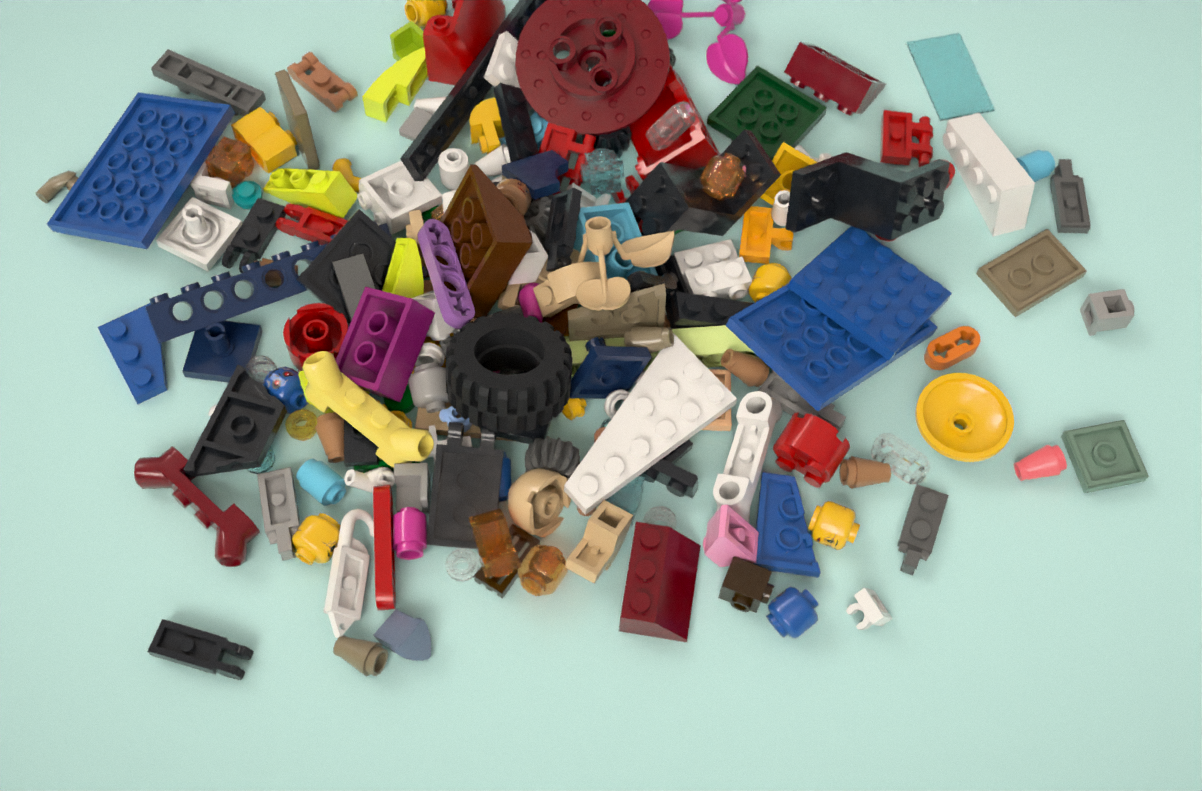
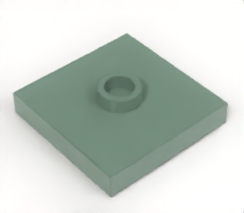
(1104, 456)

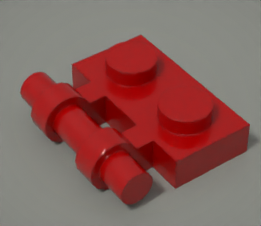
(897, 139)
(563, 143)

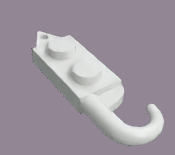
(348, 574)

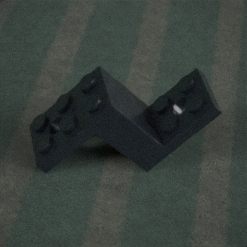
(867, 195)
(674, 197)

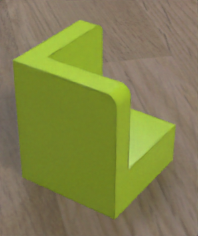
(406, 40)

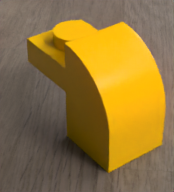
(486, 125)

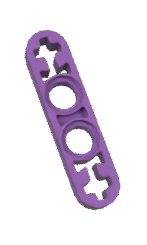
(437, 241)

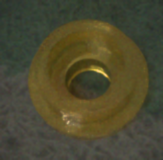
(304, 432)

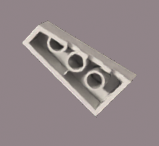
(990, 173)

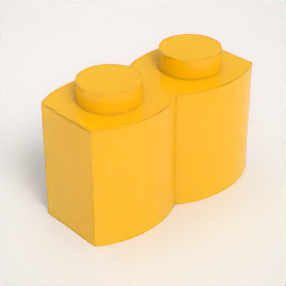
(268, 141)

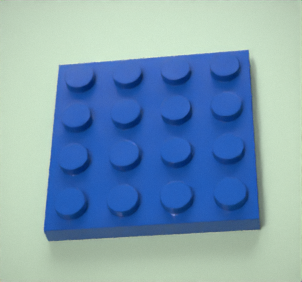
(870, 291)

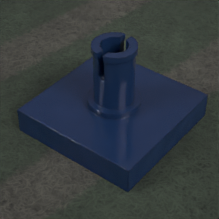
(219, 350)
(607, 369)

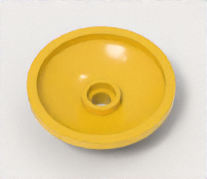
(973, 405)

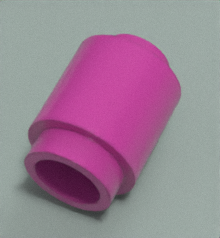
(409, 533)

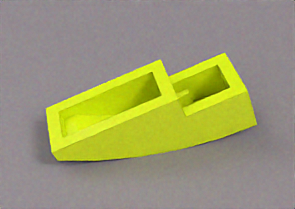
(396, 85)
(405, 270)

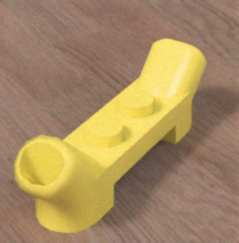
(334, 390)

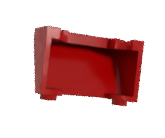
(456, 40)
(689, 150)

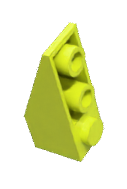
(312, 188)

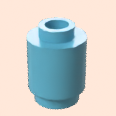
(1037, 164)
(321, 482)

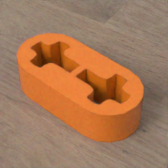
(949, 342)

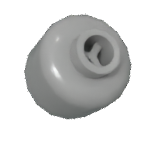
(429, 387)

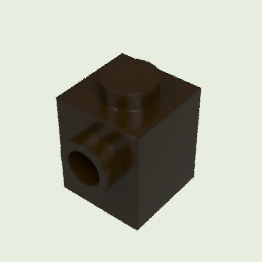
(746, 585)

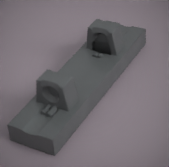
(207, 83)

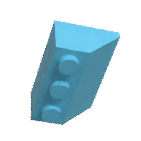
(626, 228)

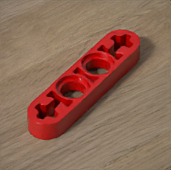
(383, 548)

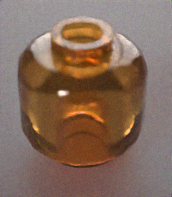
(722, 176)
(542, 570)

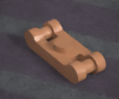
(322, 82)

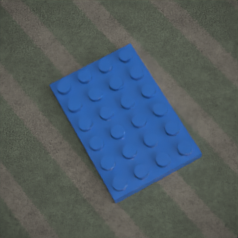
(141, 170)
(810, 348)

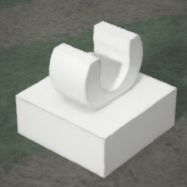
(872, 607)

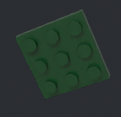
(769, 110)

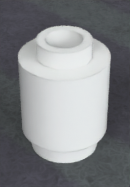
(452, 167)

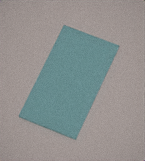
(950, 76)

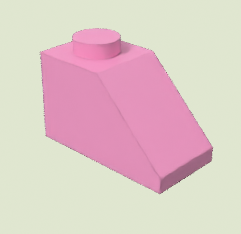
(729, 537)

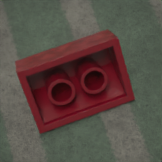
(832, 79)
(659, 583)

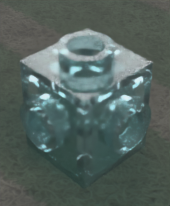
(602, 171)

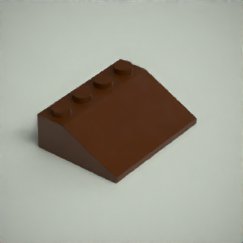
(486, 236)

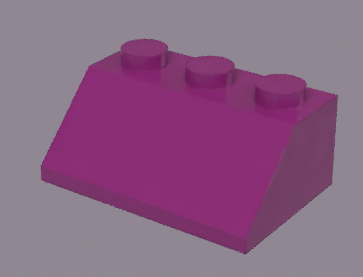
(384, 342)

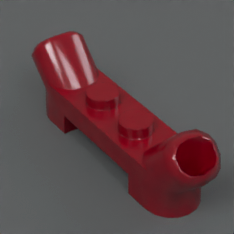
(232, 526)

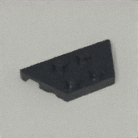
(238, 428)

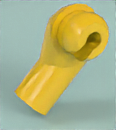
(343, 165)

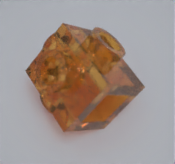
(230, 161)

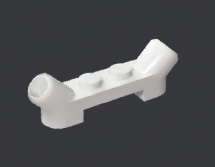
(747, 454)

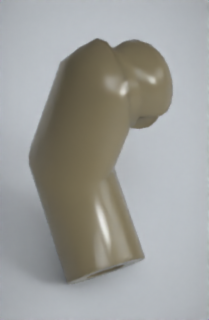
(55, 184)

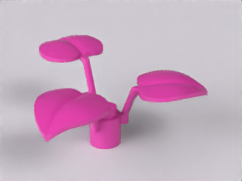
(727, 57)

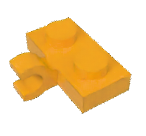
(759, 235)

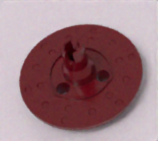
(564, 88)

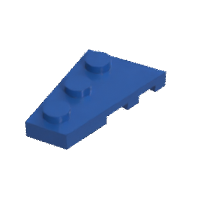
(137, 353)
(782, 529)

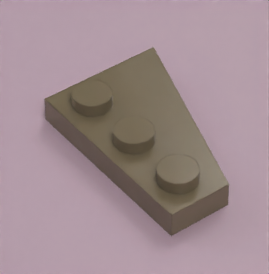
(642, 309)

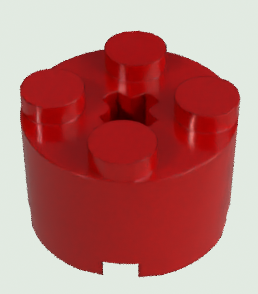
(314, 330)
(810, 448)

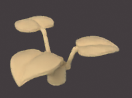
(599, 238)

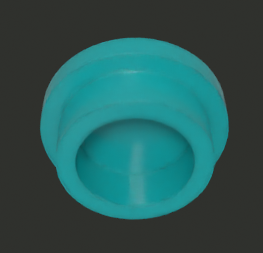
(246, 194)

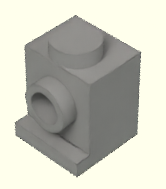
(1107, 311)

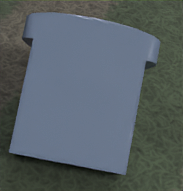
(405, 636)

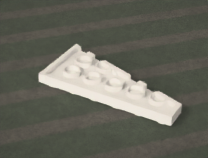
(660, 414)

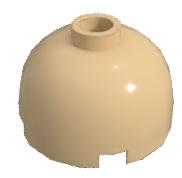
(537, 501)

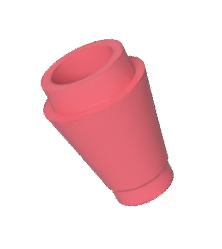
(1042, 463)

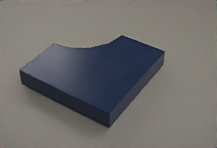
(538, 172)

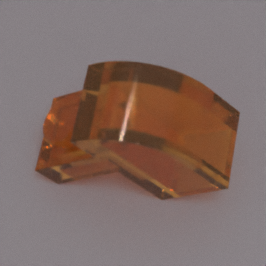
(494, 543)

